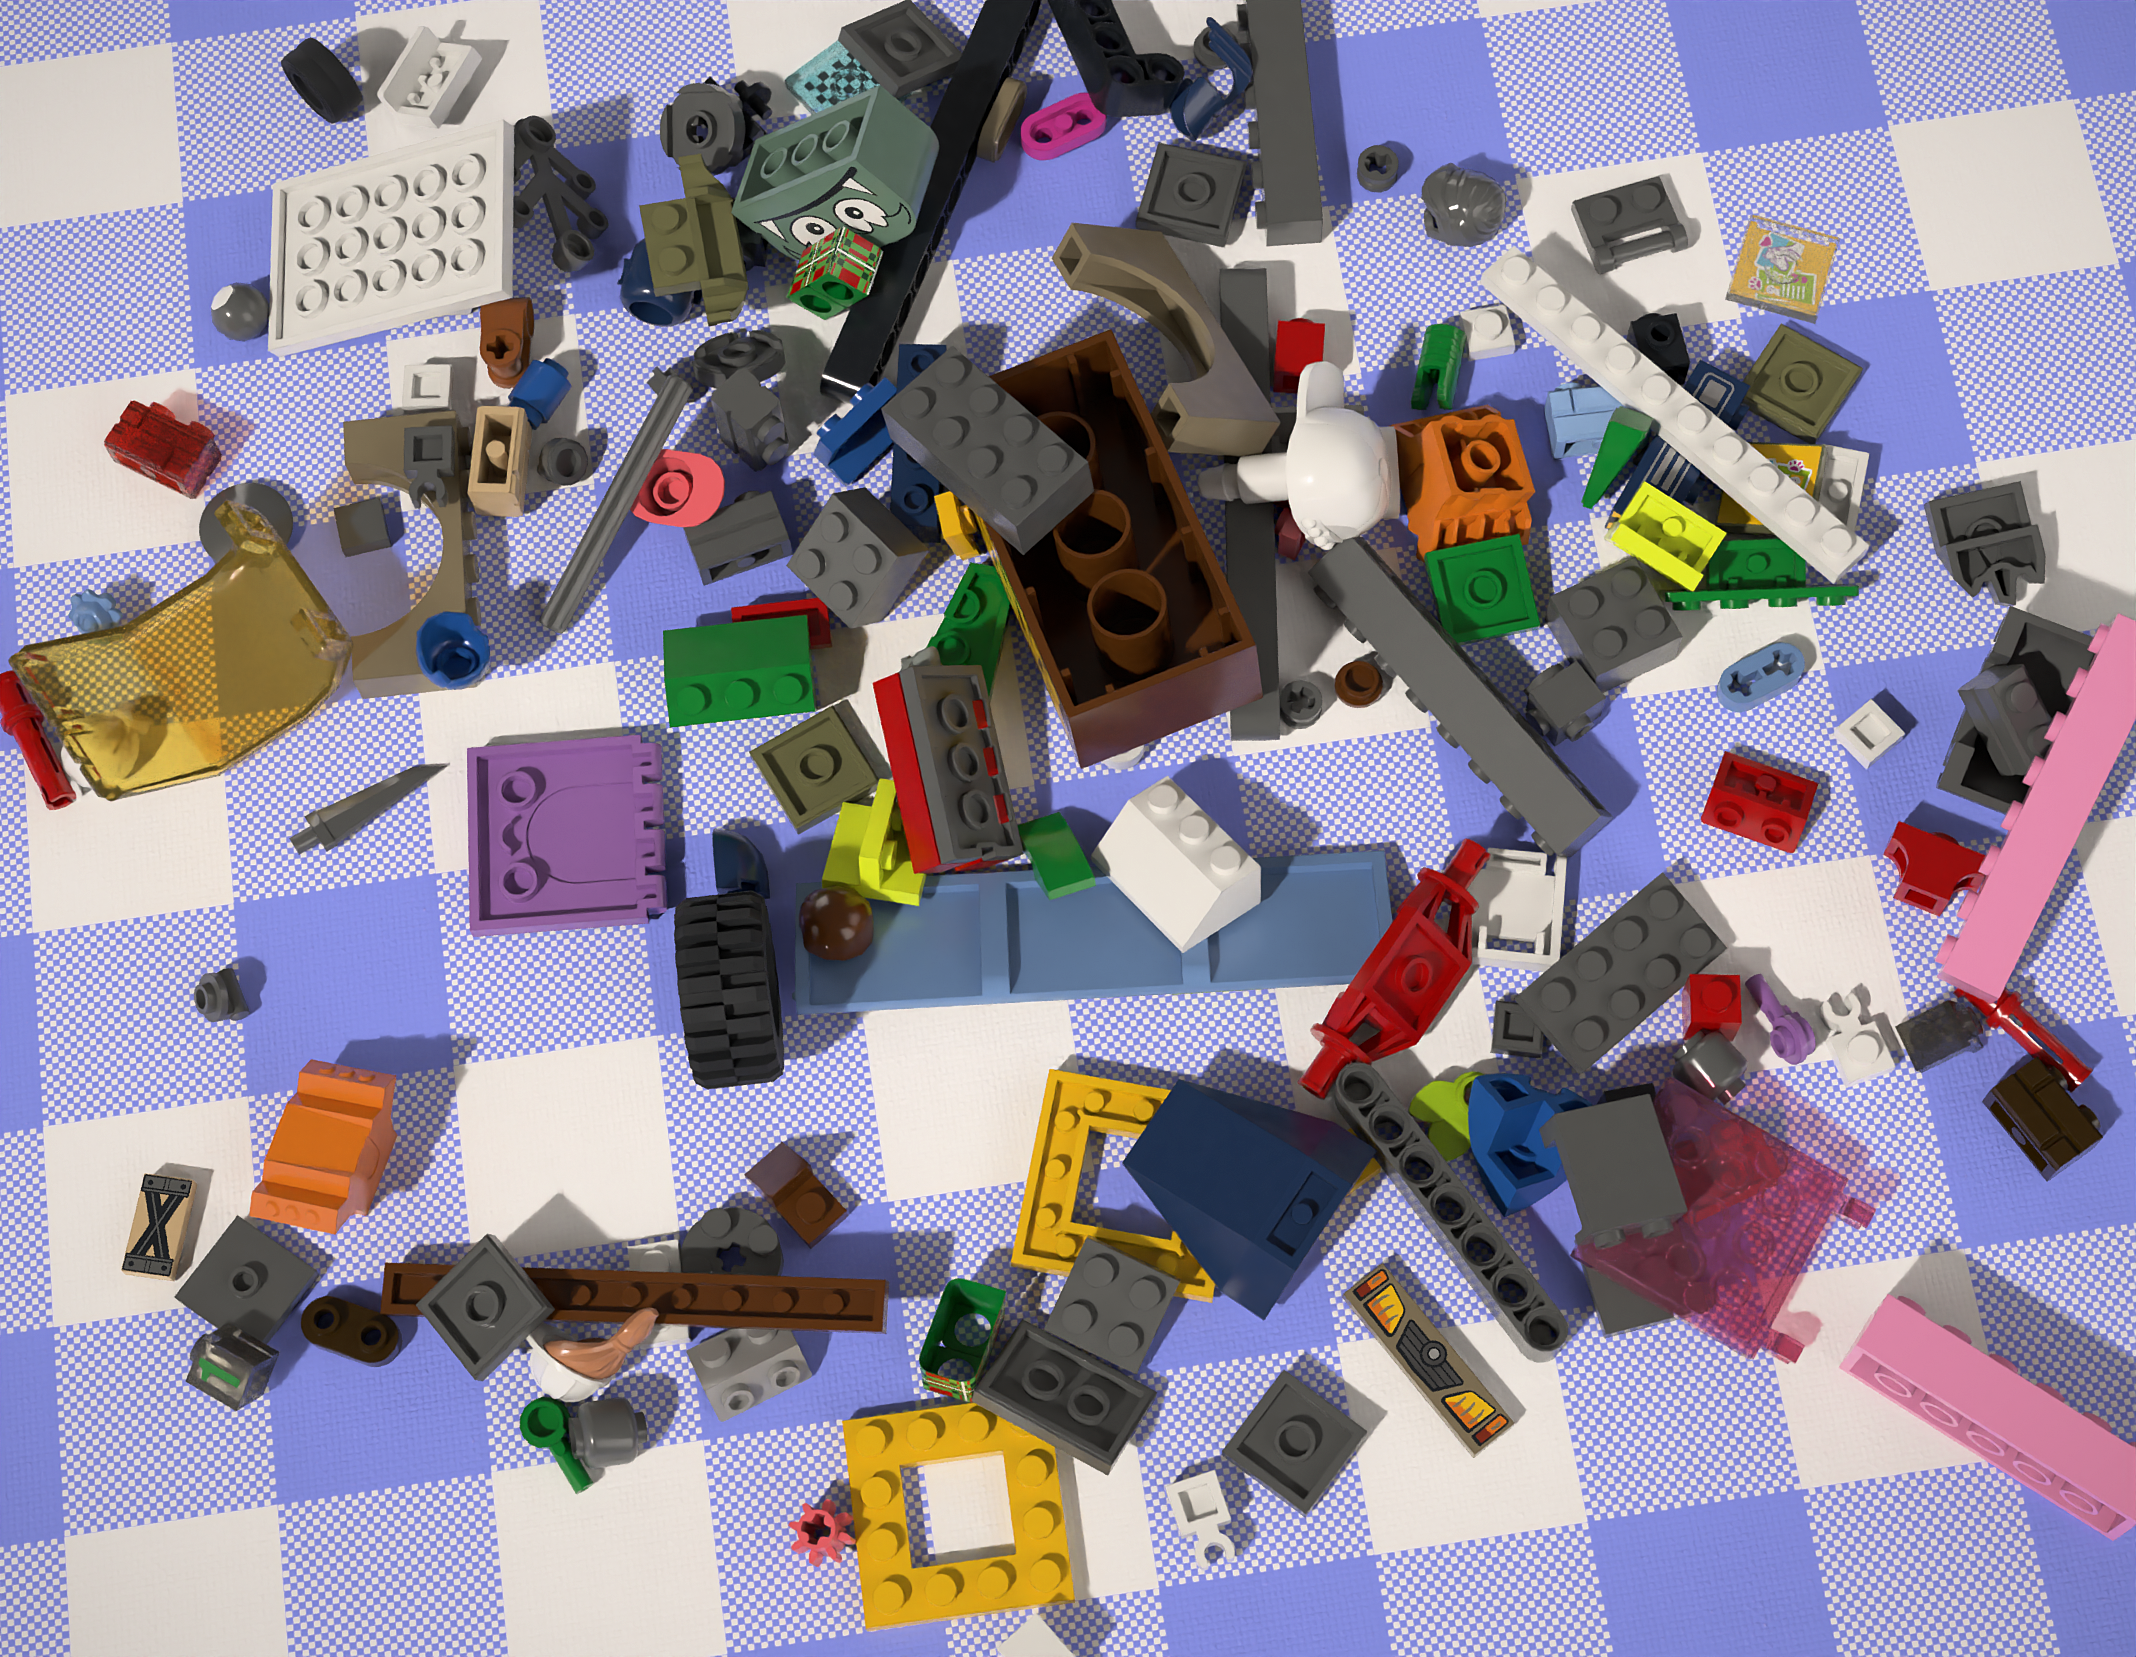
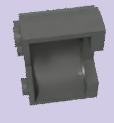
(2051, 659)

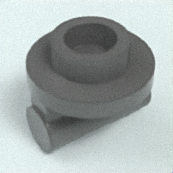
(220, 997)

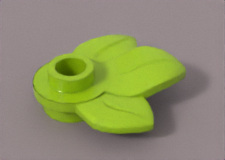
(1447, 1112)

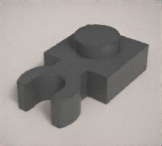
(427, 458)

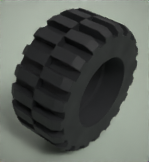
(728, 990)

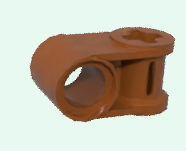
(506, 339)

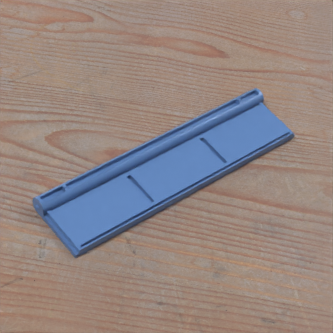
(1008, 943)

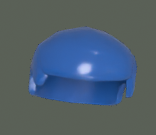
(452, 650)

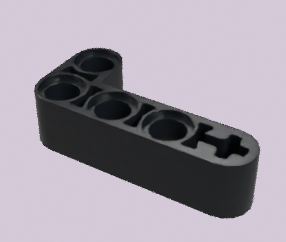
(1110, 69)

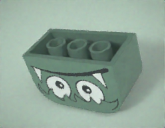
(841, 167)

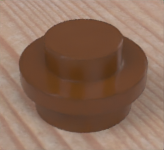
(1358, 684)

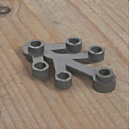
(535, 141)

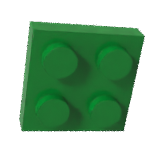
(1482, 590)

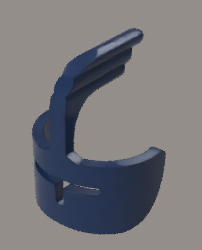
(1197, 100)

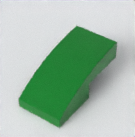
(1055, 856)

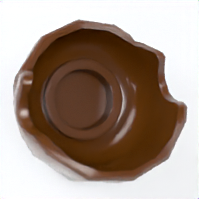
(836, 923)

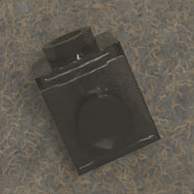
(1940, 1034)

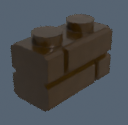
(2044, 1117)

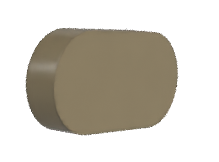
(1002, 119)

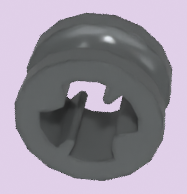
(1381, 157)
(1306, 717)

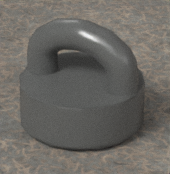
(562, 461)

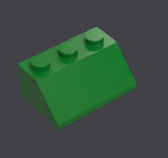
(738, 671)

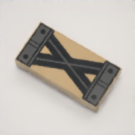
(159, 1227)

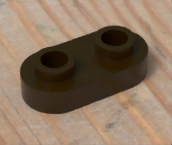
(349, 1331)

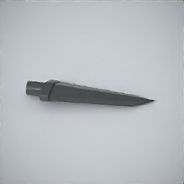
(346, 816)

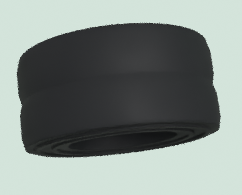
(321, 80)

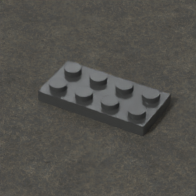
(1620, 973)

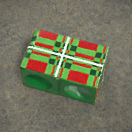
(847, 281)
(959, 1299)

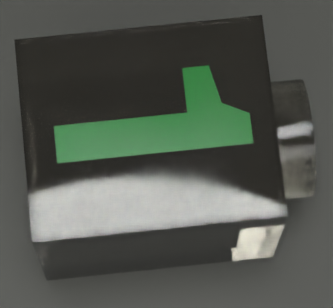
(231, 1366)

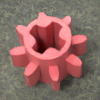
(819, 1519)

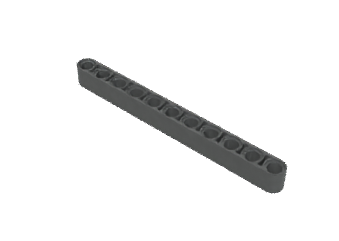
(1251, 526)

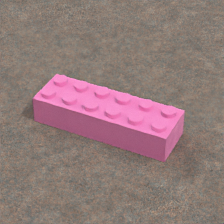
(1997, 1414)

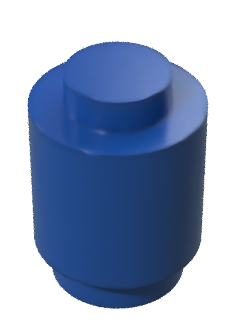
(540, 391)

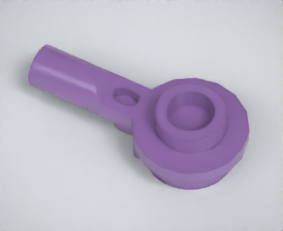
(1791, 1034)

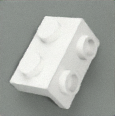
(427, 79)

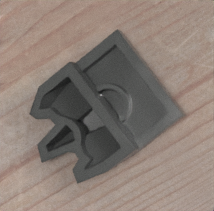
(1987, 540)

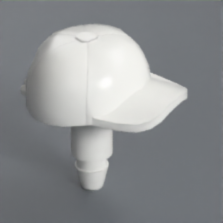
(1331, 471)

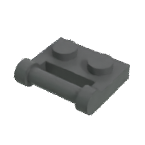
(1624, 214)

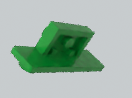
(1757, 571)

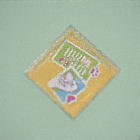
(1782, 268)

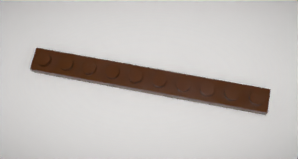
(680, 1298)

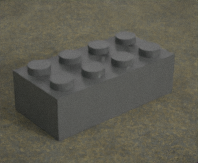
(988, 450)

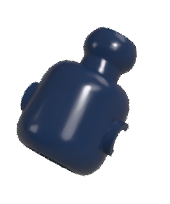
(639, 296)

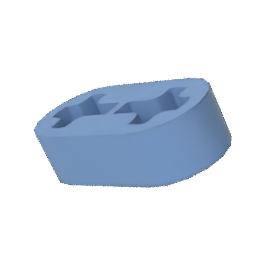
(1755, 668)

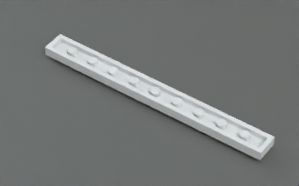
(1675, 414)

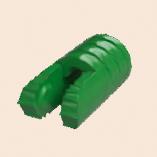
(1439, 365)

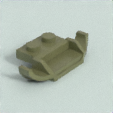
(697, 243)

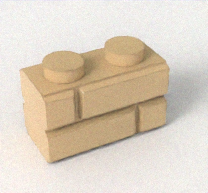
(500, 461)

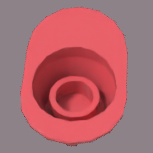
(680, 490)

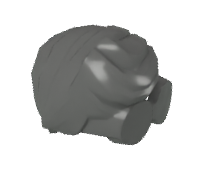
(1465, 206)

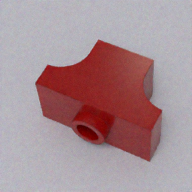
(1931, 867)

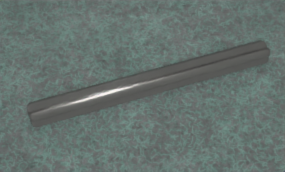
(616, 504)

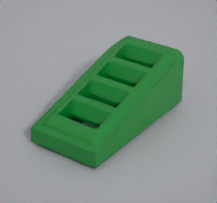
(1621, 439)

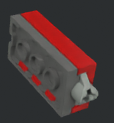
(946, 765)

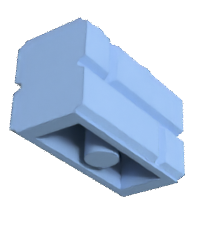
(1579, 419)

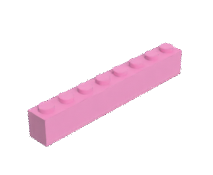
(2047, 820)

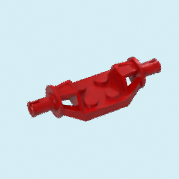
(1404, 975)

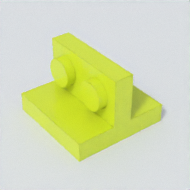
(1665, 536)
(873, 851)

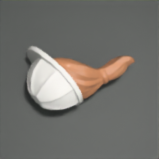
(576, 1368)

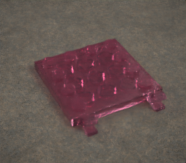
(1745, 1231)

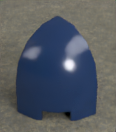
(738, 864)

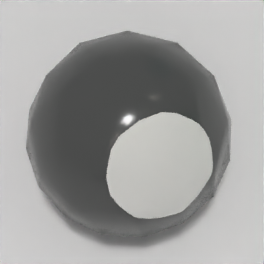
(240, 311)

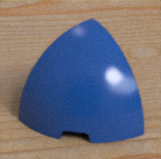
(1507, 1138)

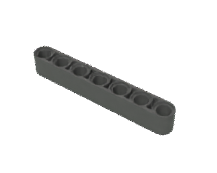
(1451, 1235)

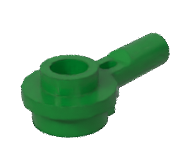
(546, 1427)

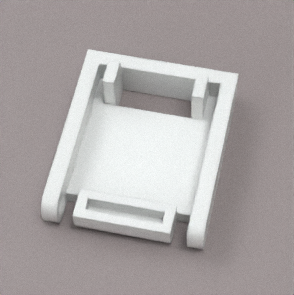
(1518, 905)

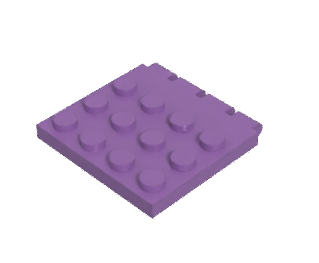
(565, 835)

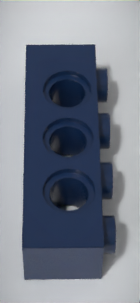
(911, 483)

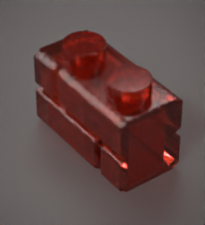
(163, 448)

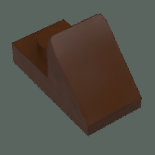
(796, 1194)

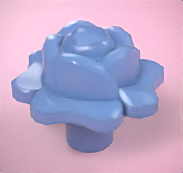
(94, 611)

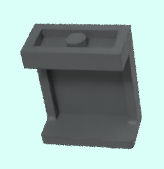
(1617, 1170)

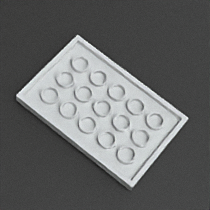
(392, 239)

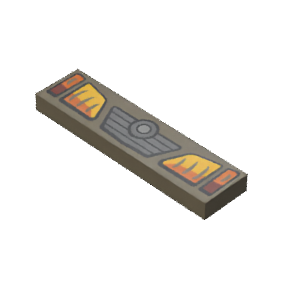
(1428, 1360)

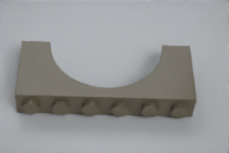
(1138, 269)
(374, 454)

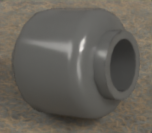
(1710, 1066)
(607, 1432)

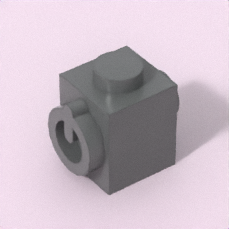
(1563, 703)

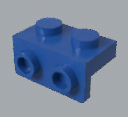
(859, 437)

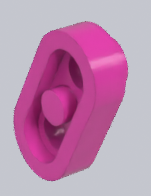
(1060, 125)

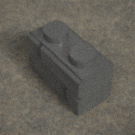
(750, 420)
(739, 537)
(2008, 716)

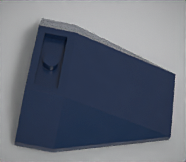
(1244, 1185)

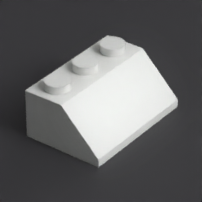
(1178, 865)

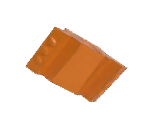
(1463, 478)
(328, 1148)

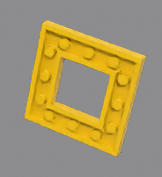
(1045, 1232)
(907, 1596)

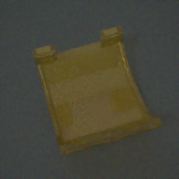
(196, 674)

